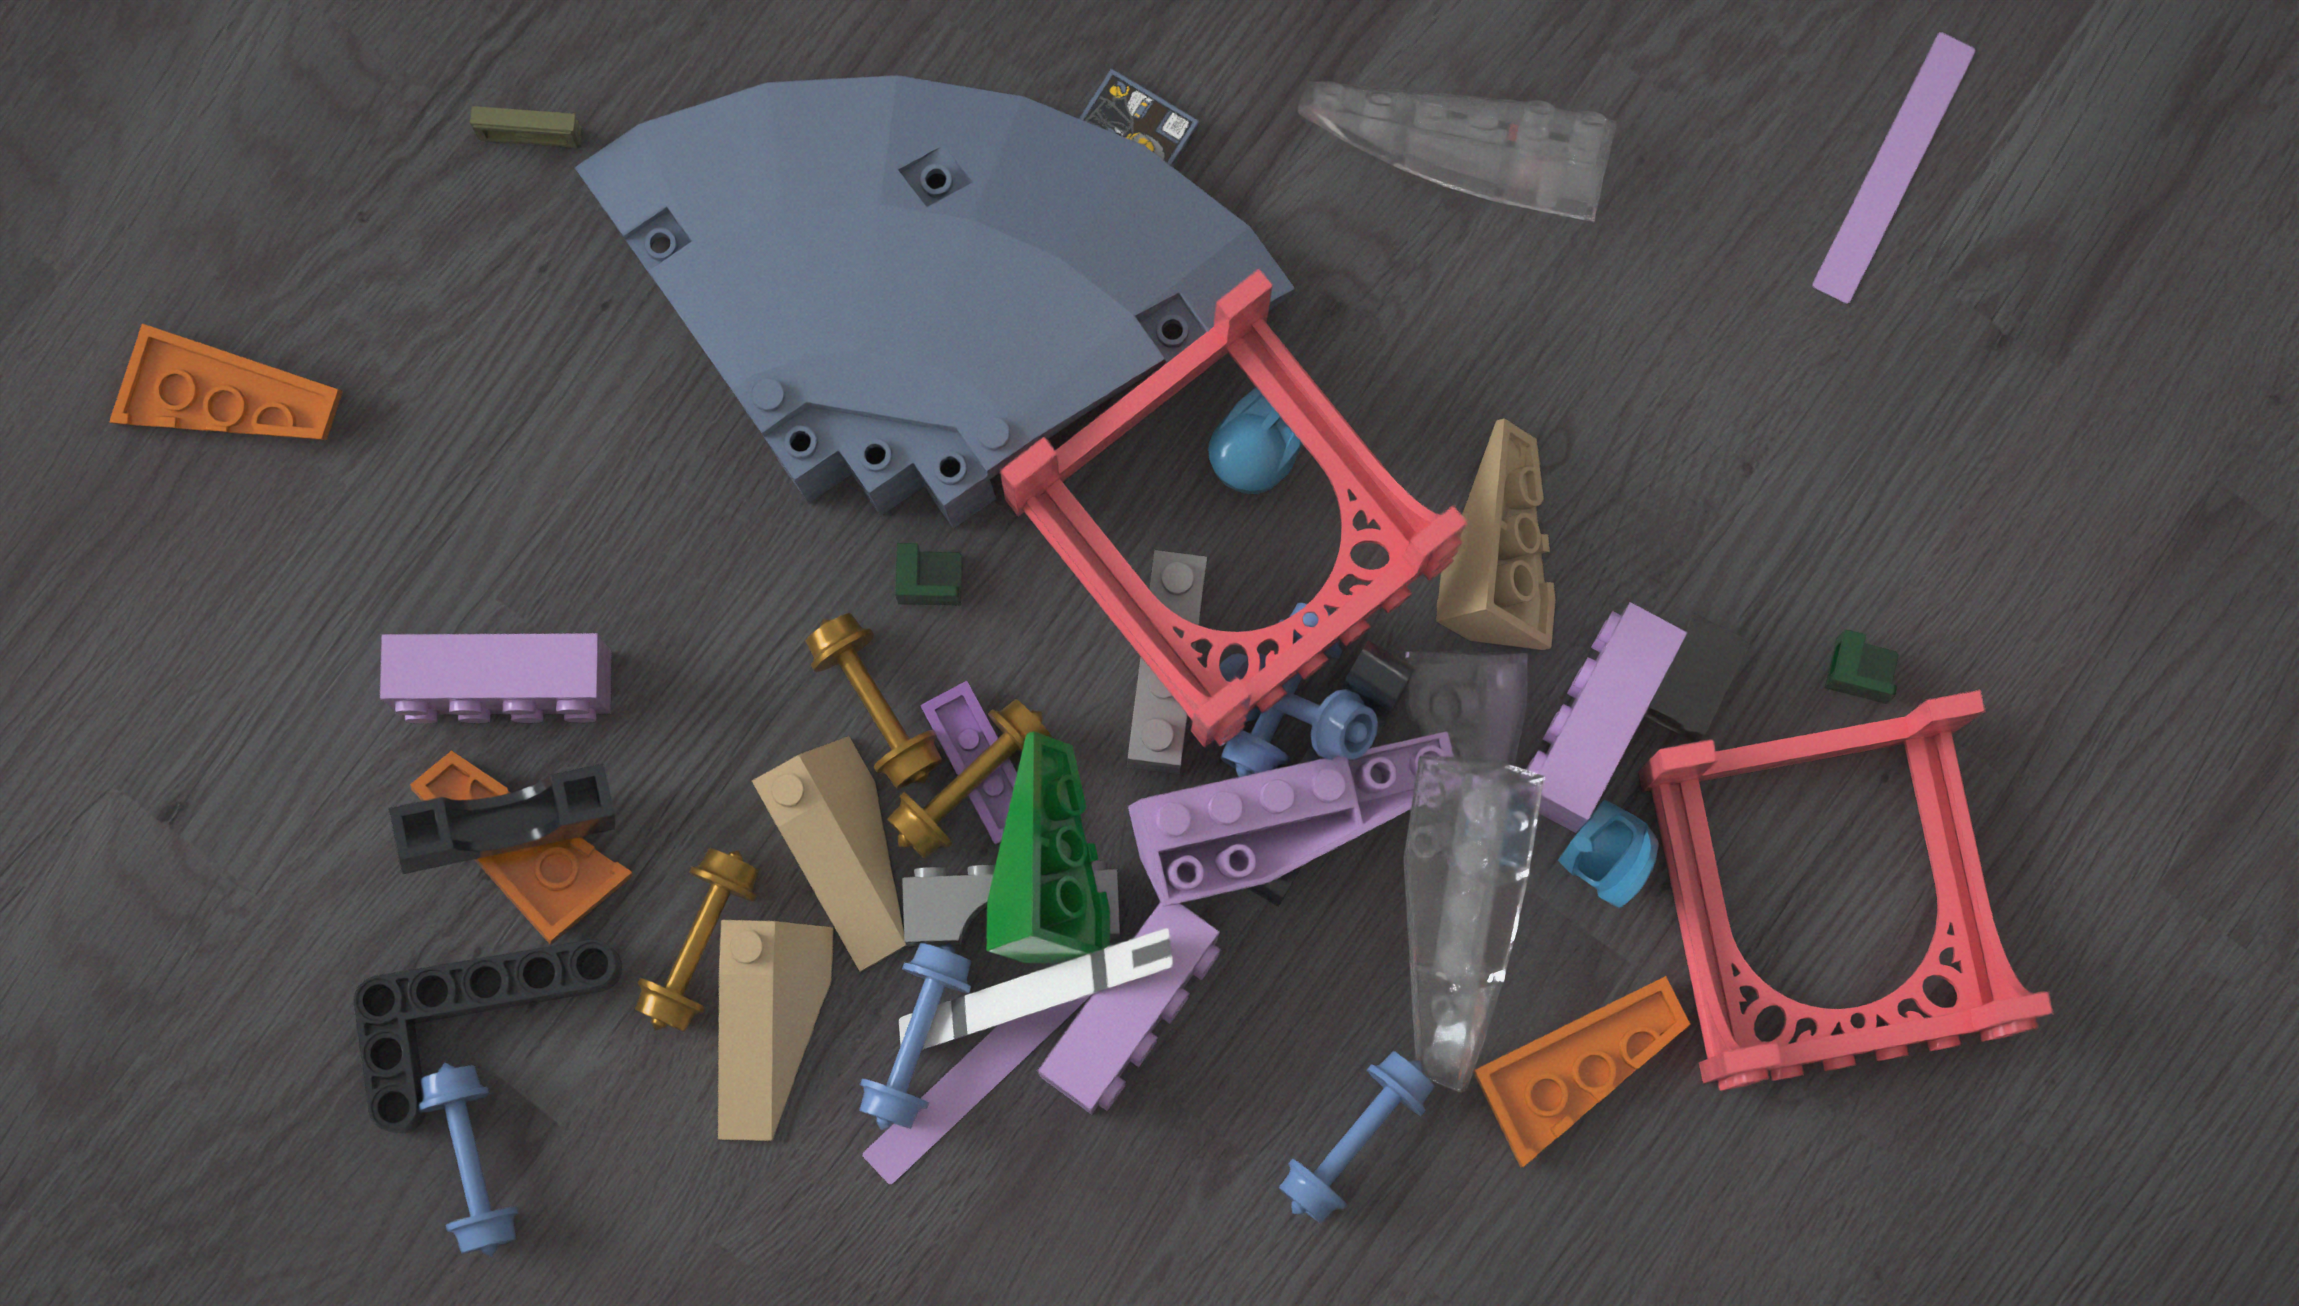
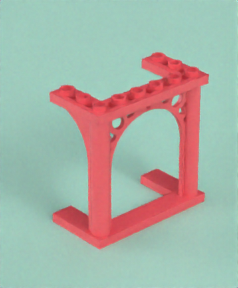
(1410, 533)
(1986, 989)

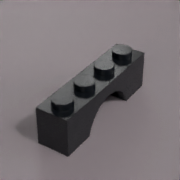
(458, 831)

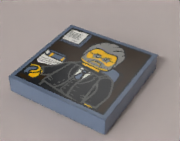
(1140, 117)

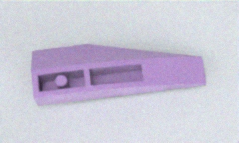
(1272, 820)

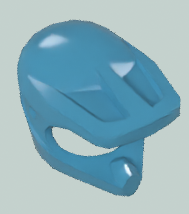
(1252, 446)
(1612, 853)

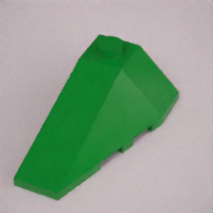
(1043, 882)

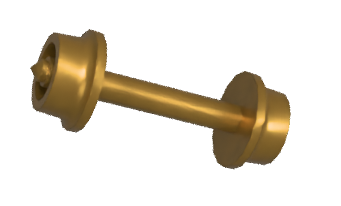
(838, 643)
(919, 826)
(726, 875)

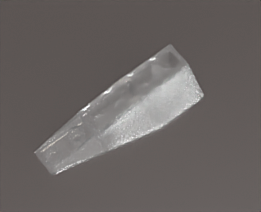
(1475, 144)
(1464, 901)

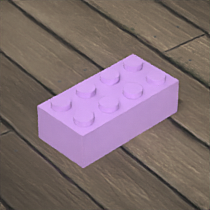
(496, 676)
(1605, 713)
(1120, 1020)

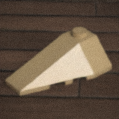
(1497, 577)
(837, 835)
(768, 1005)

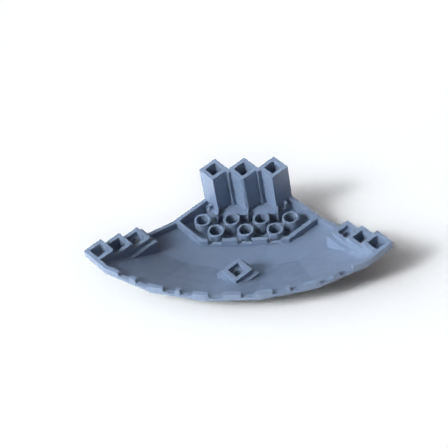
(907, 319)

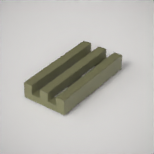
(526, 126)

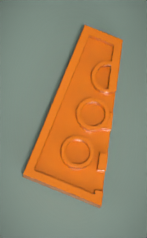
(208, 389)
(547, 882)
(1564, 1074)

